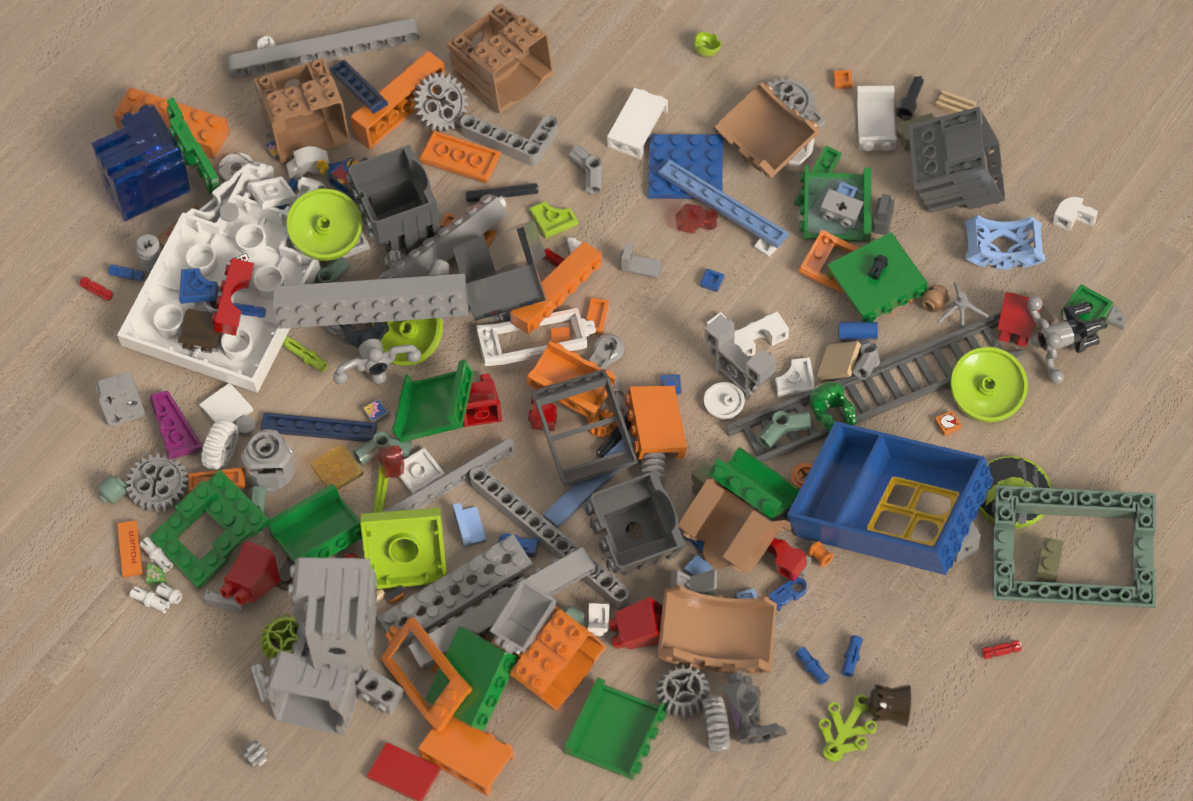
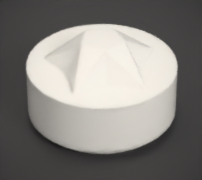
(265, 42)

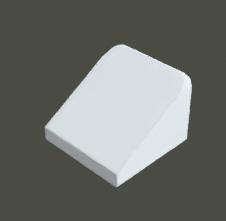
(765, 247)

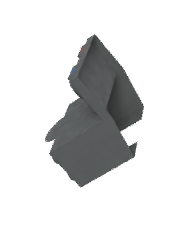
(505, 288)

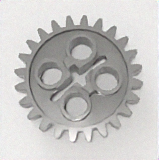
(444, 86)
(797, 95)
(173, 485)

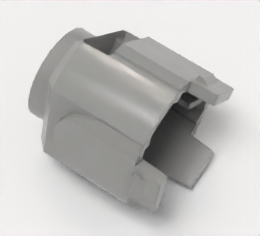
(277, 456)

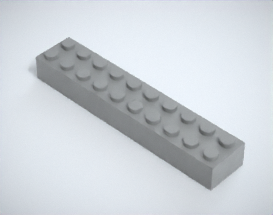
(371, 301)

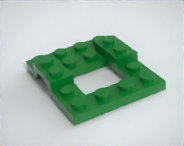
(192, 151)
(228, 508)

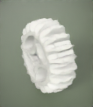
(219, 445)

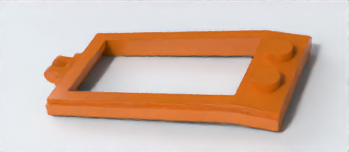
(818, 255)
(452, 695)

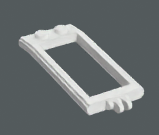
(491, 349)

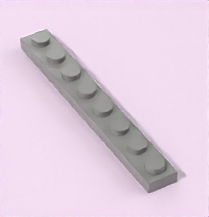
(455, 477)

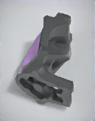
(745, 710)

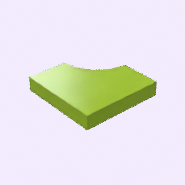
(552, 220)

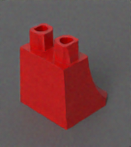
(1016, 319)
(483, 403)
(251, 574)
(637, 625)

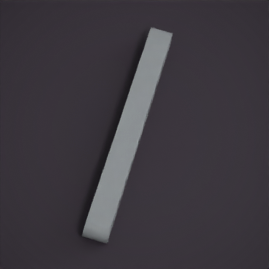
(324, 47)
(544, 529)

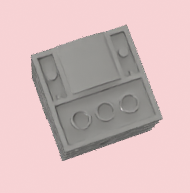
(336, 610)
(311, 696)

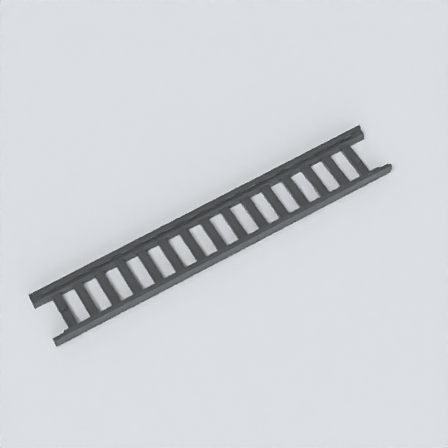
(884, 369)

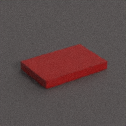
(403, 772)

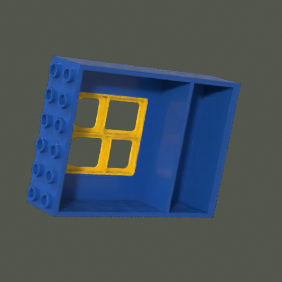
(852, 488)

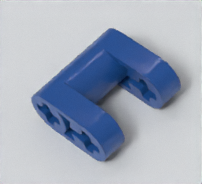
(858, 330)

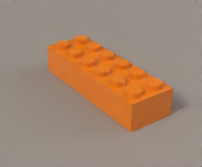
(370, 127)
(206, 128)

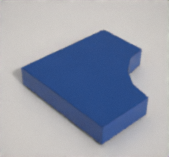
(196, 288)

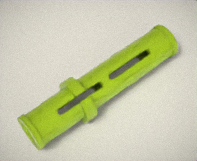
(308, 356)

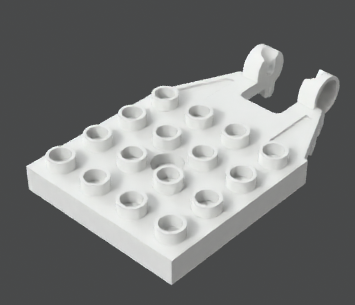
(208, 243)

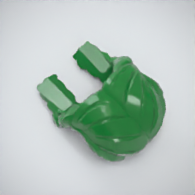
(828, 396)

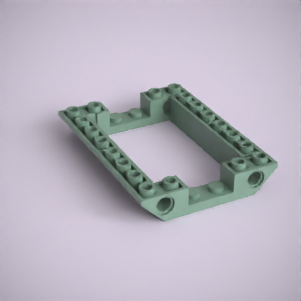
(1073, 502)

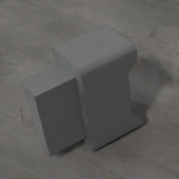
(883, 215)

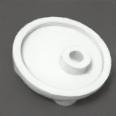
(724, 400)

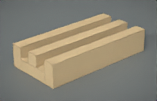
(954, 100)

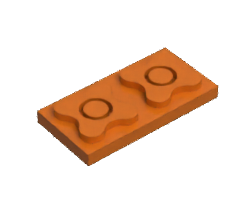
(460, 156)

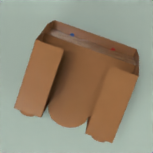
(730, 527)

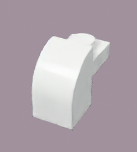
(306, 160)
(1072, 210)

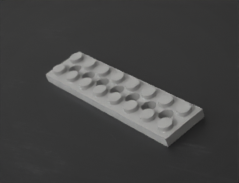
(459, 579)

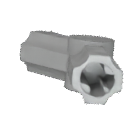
(592, 165)
(867, 359)

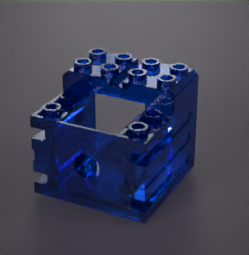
(141, 163)

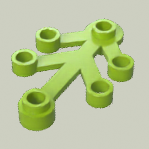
(845, 730)

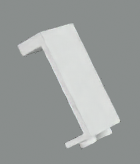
(876, 118)
(636, 122)

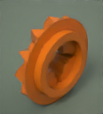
(600, 431)
(796, 474)

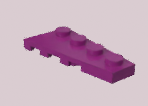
(173, 427)

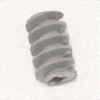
(148, 251)
(654, 462)

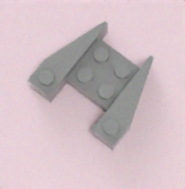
(743, 370)

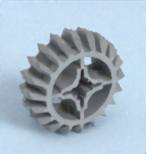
(688, 678)
(716, 723)

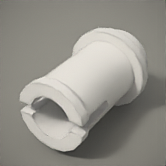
(167, 592)

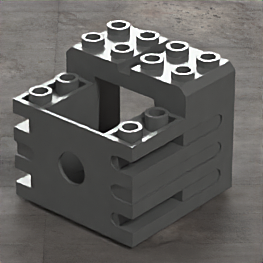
(954, 161)
(395, 199)
(641, 502)

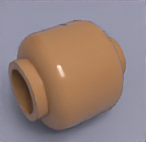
(935, 298)

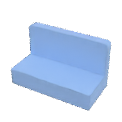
(469, 525)

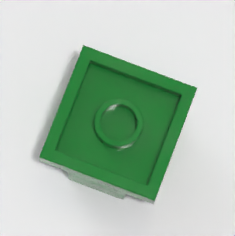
(1099, 304)

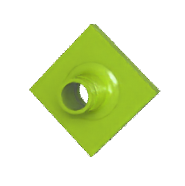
(405, 546)

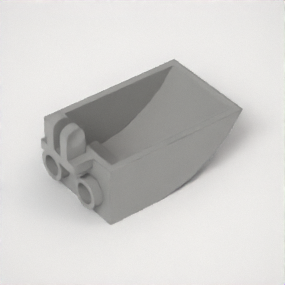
(523, 618)

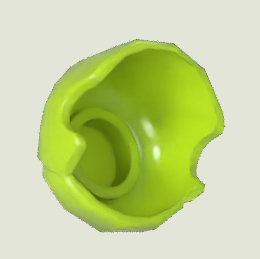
(706, 44)

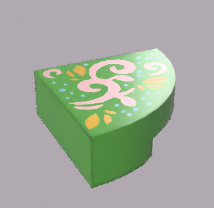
(154, 575)

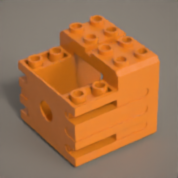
(557, 659)

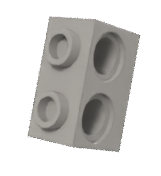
(383, 688)

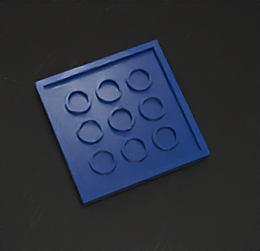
(694, 152)

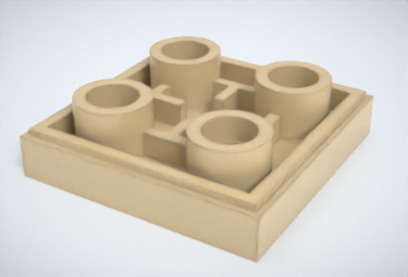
(839, 360)

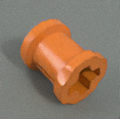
(820, 554)

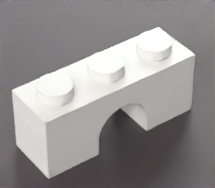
(770, 327)

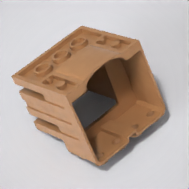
(507, 60)
(305, 114)

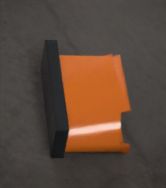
(396, 595)

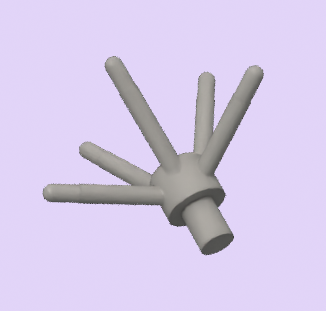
(961, 303)

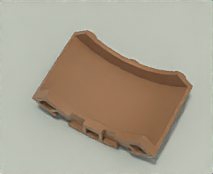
(766, 130)
(717, 631)

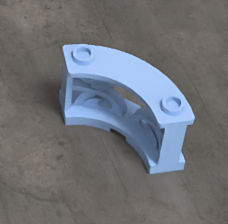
(1014, 230)

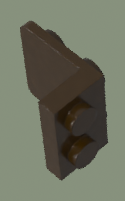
(199, 332)

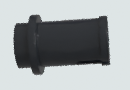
(878, 266)

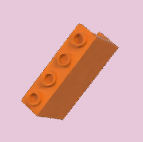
(561, 365)
(655, 420)
(467, 754)

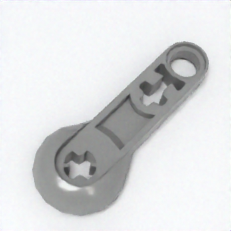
(601, 356)

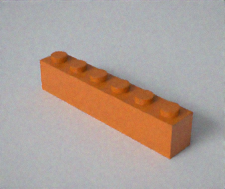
(559, 286)

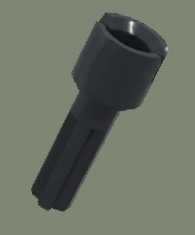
(907, 104)

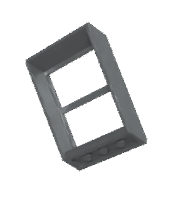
(599, 466)

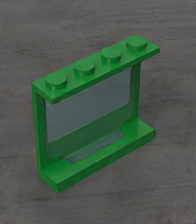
(813, 194)

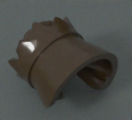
(890, 704)

